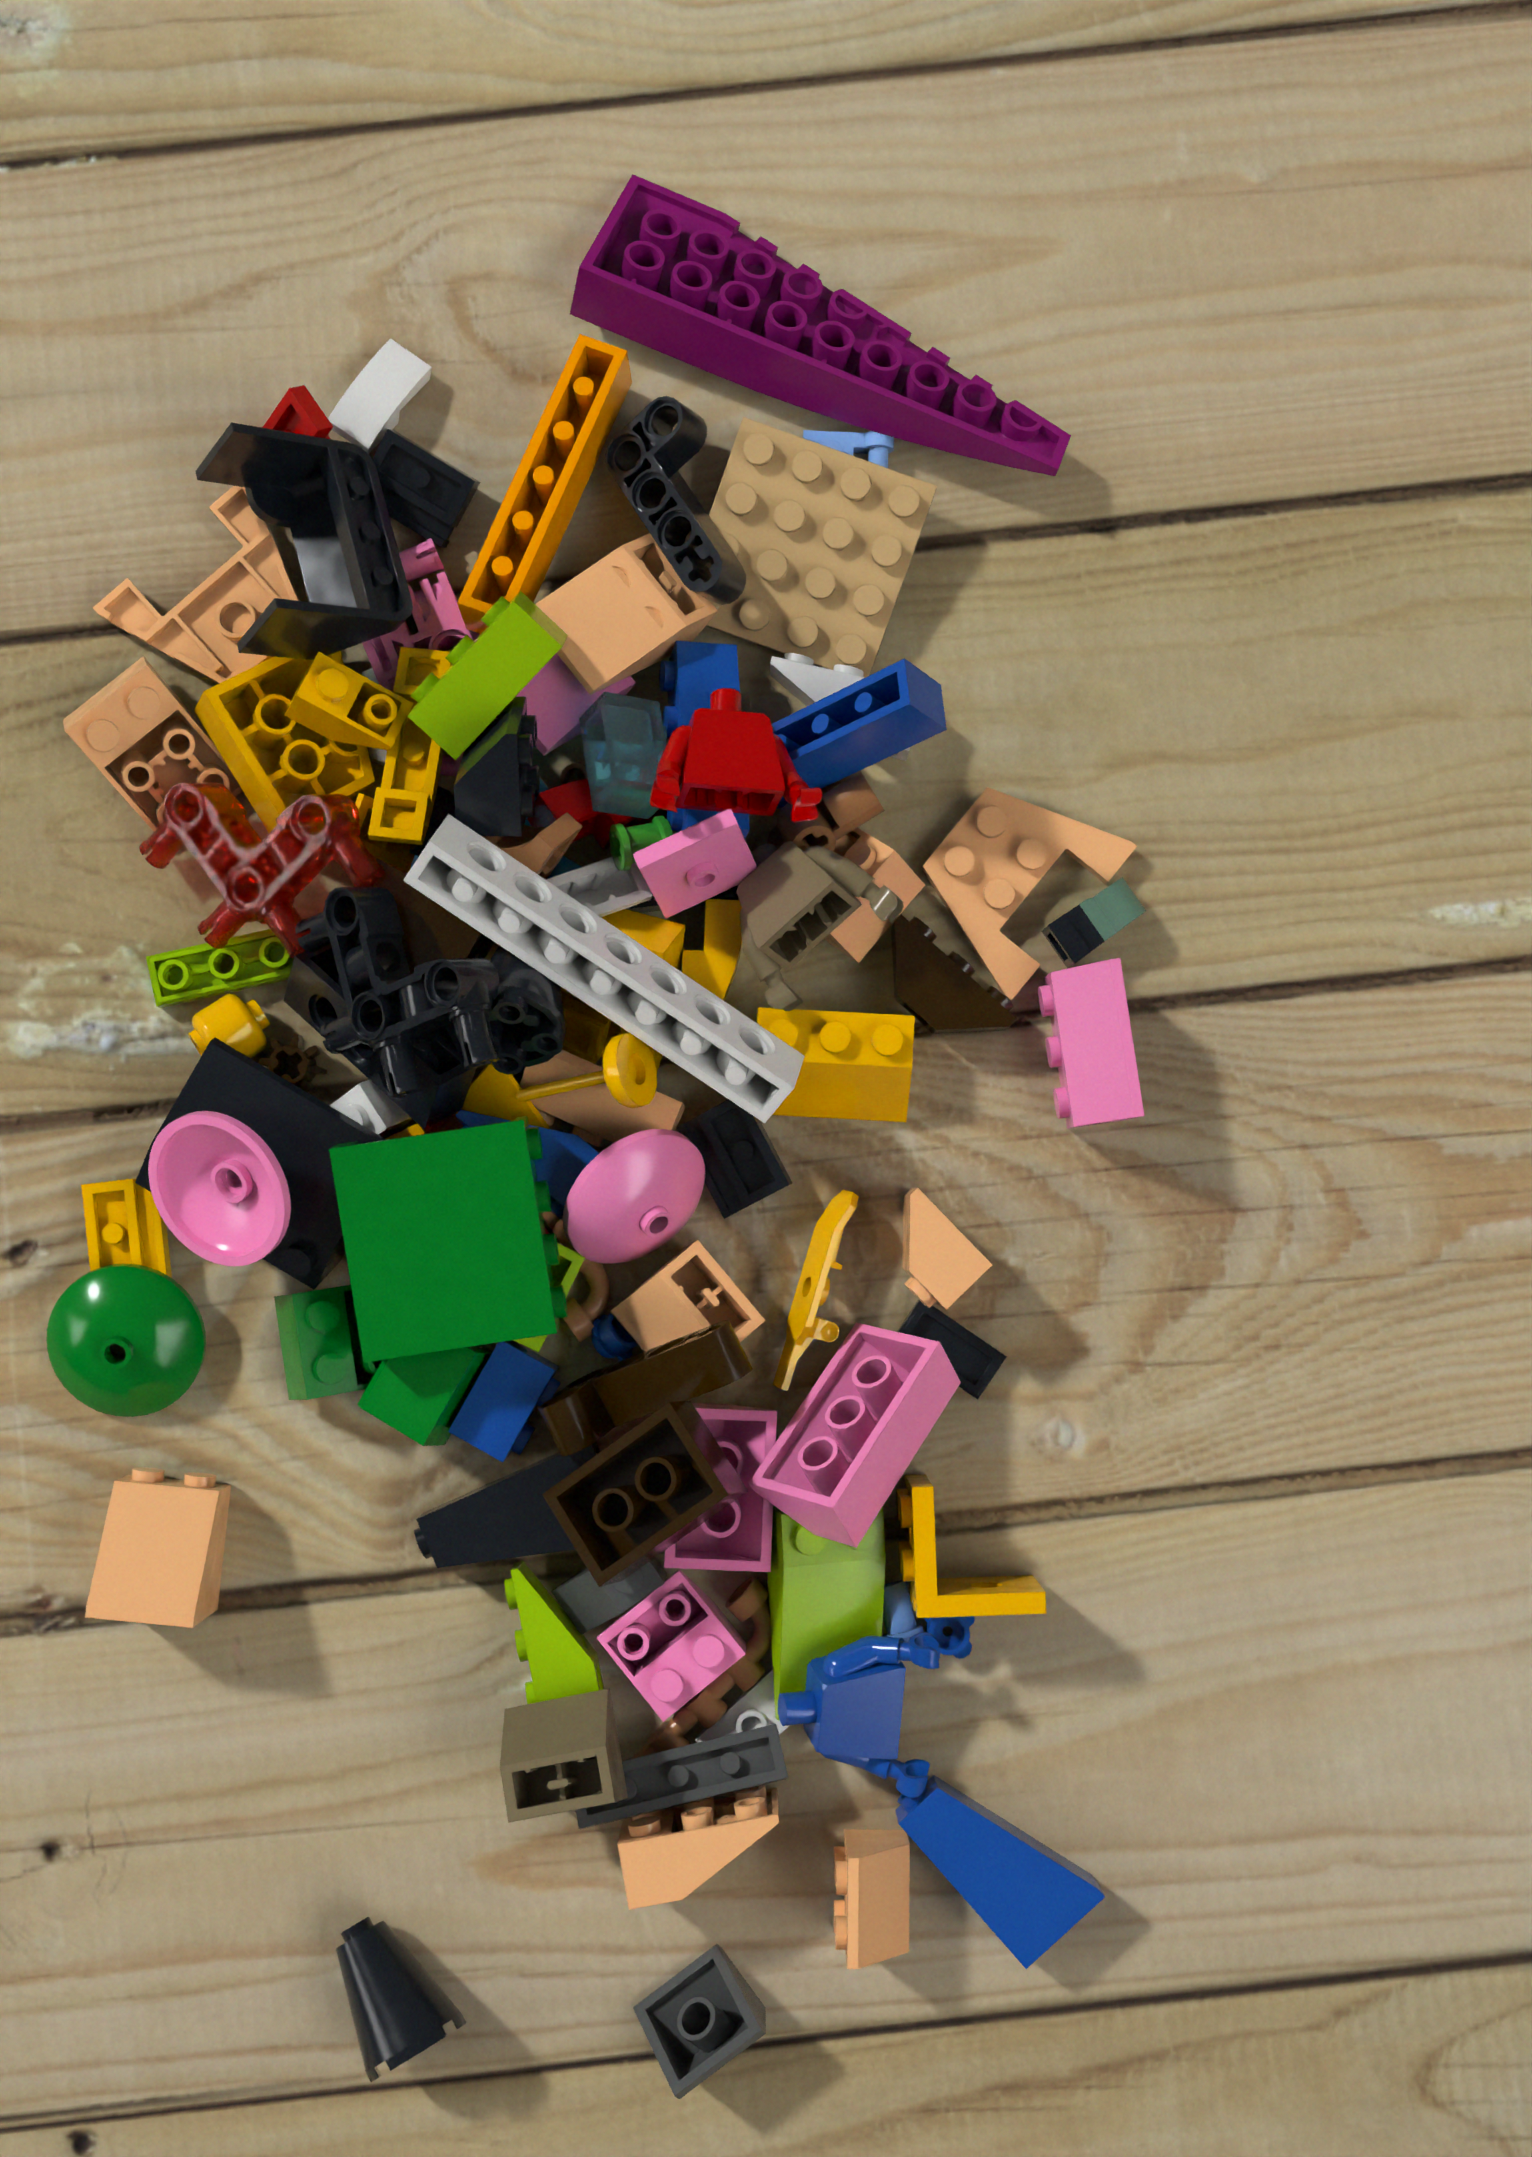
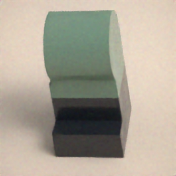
(1093, 922)

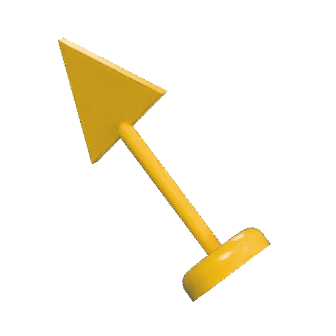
(626, 1070)

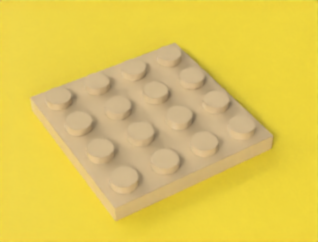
(818, 545)

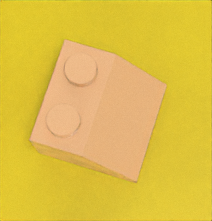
(936, 1253)

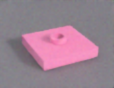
(696, 863)

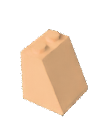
(161, 1550)

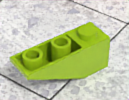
(557, 1654)

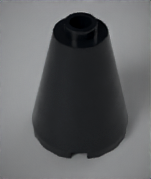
(391, 1997)

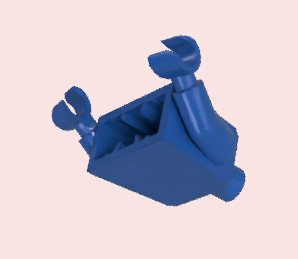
(857, 1704)

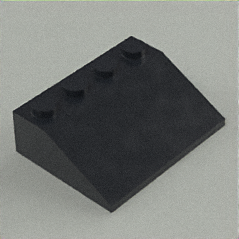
(299, 1134)

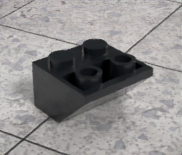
(497, 776)

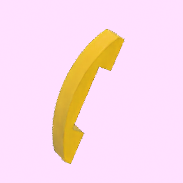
(413, 763)

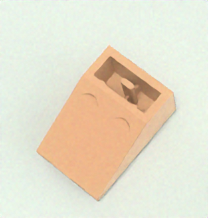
(624, 614)
(146, 741)
(683, 1846)

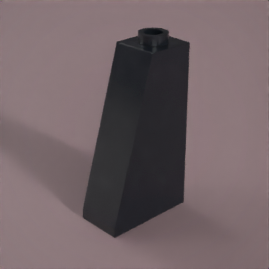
(501, 1517)

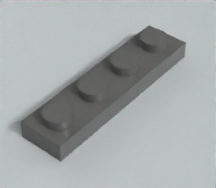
(694, 1774)

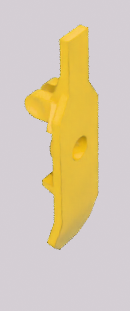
(814, 1287)

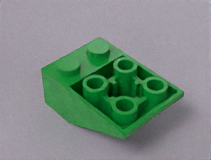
(321, 1343)

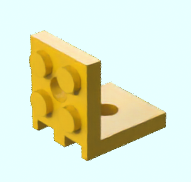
(952, 1596)

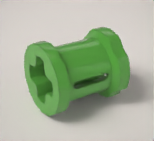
(628, 840)

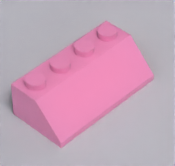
(857, 1432)

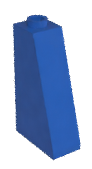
(1002, 1872)

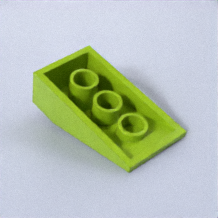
(820, 1596)

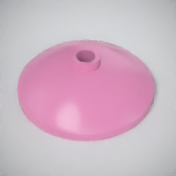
(219, 1188)
(634, 1196)

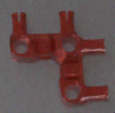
(237, 859)

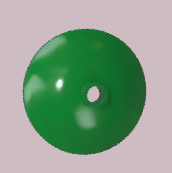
(146, 1317)

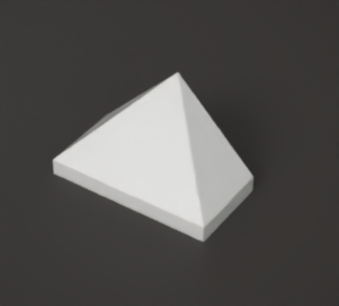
(604, 887)

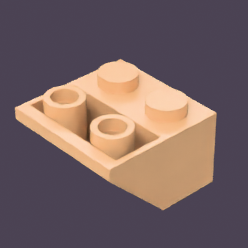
(863, 927)
(684, 1298)
(874, 1883)

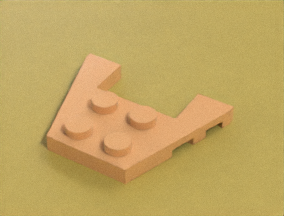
(216, 614)
(995, 863)

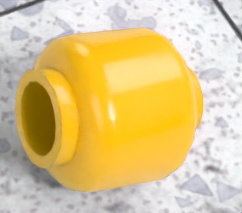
(232, 1023)

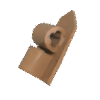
(841, 810)

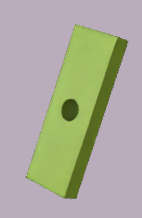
(196, 970)

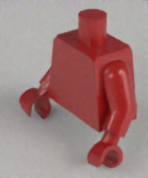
(730, 763)

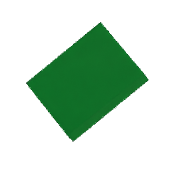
(424, 1391)

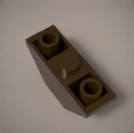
(940, 986)

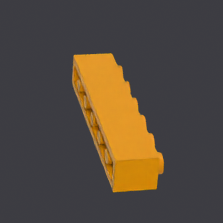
(549, 479)

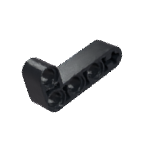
(657, 474)

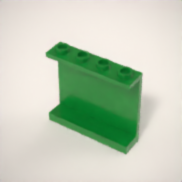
(448, 1239)

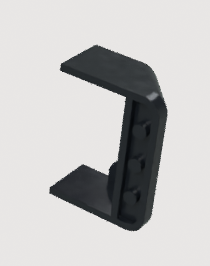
(339, 531)

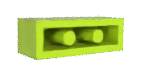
(486, 673)

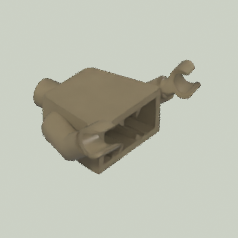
(795, 904)

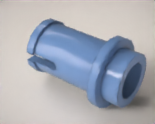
(898, 1612)

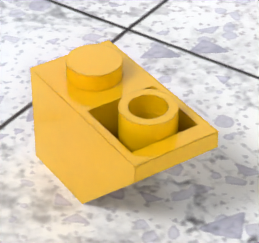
(347, 706)

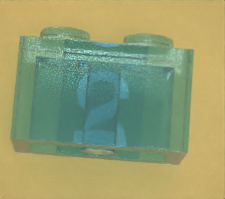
(621, 753)

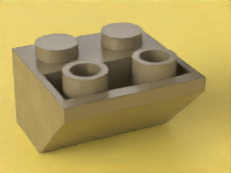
(561, 1756)

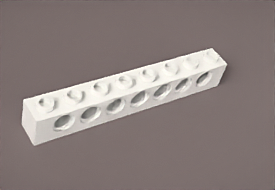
(605, 968)

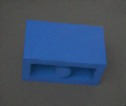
(505, 1399)

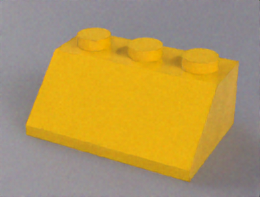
(851, 1065)

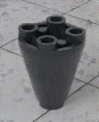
(525, 1015)

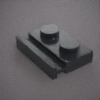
(422, 488)
(736, 1157)

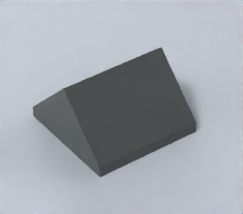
(701, 2020)

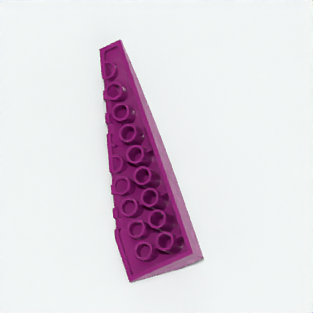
(731, 306)

